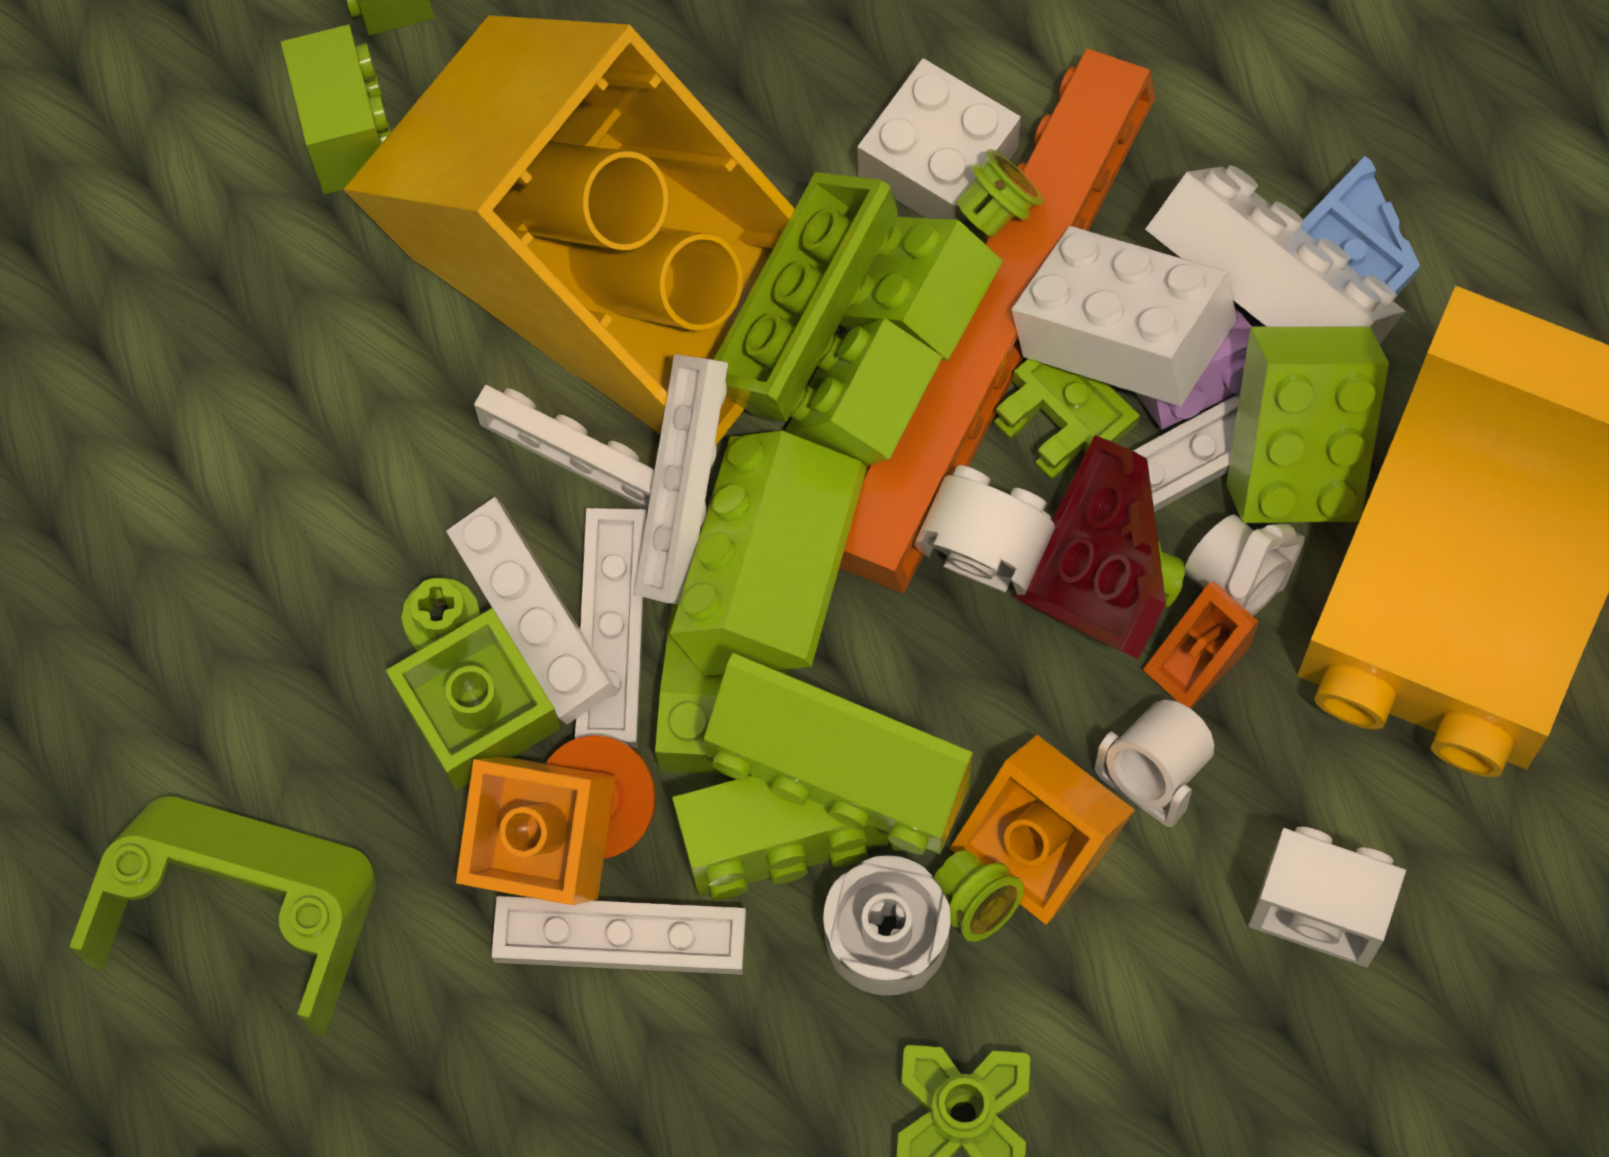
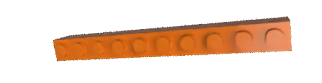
(1073, 170)

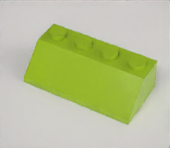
(805, 291)
(768, 553)
(837, 756)

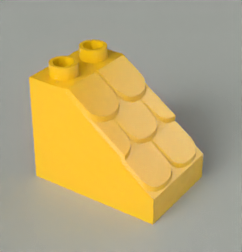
(579, 202)

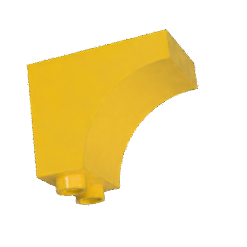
(1477, 543)

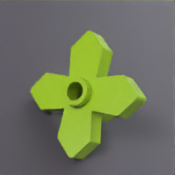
(941, 1088)

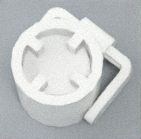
(1246, 561)
(1157, 759)

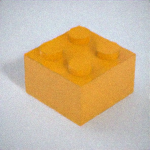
(535, 830)

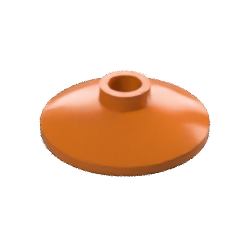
(633, 791)

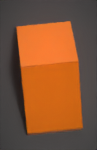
(1202, 646)

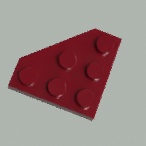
(1104, 552)

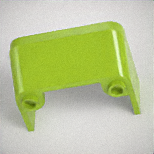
(322, 884)

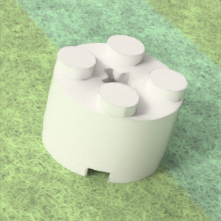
(986, 531)
(861, 901)

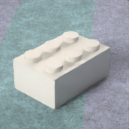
(1125, 315)

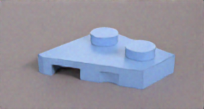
(1365, 228)

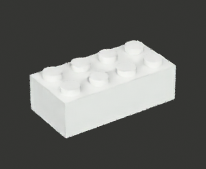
(1270, 260)

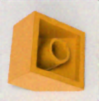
(1044, 824)

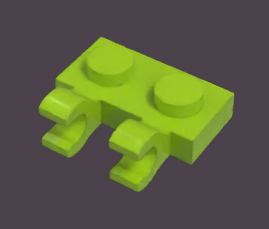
(1074, 403)

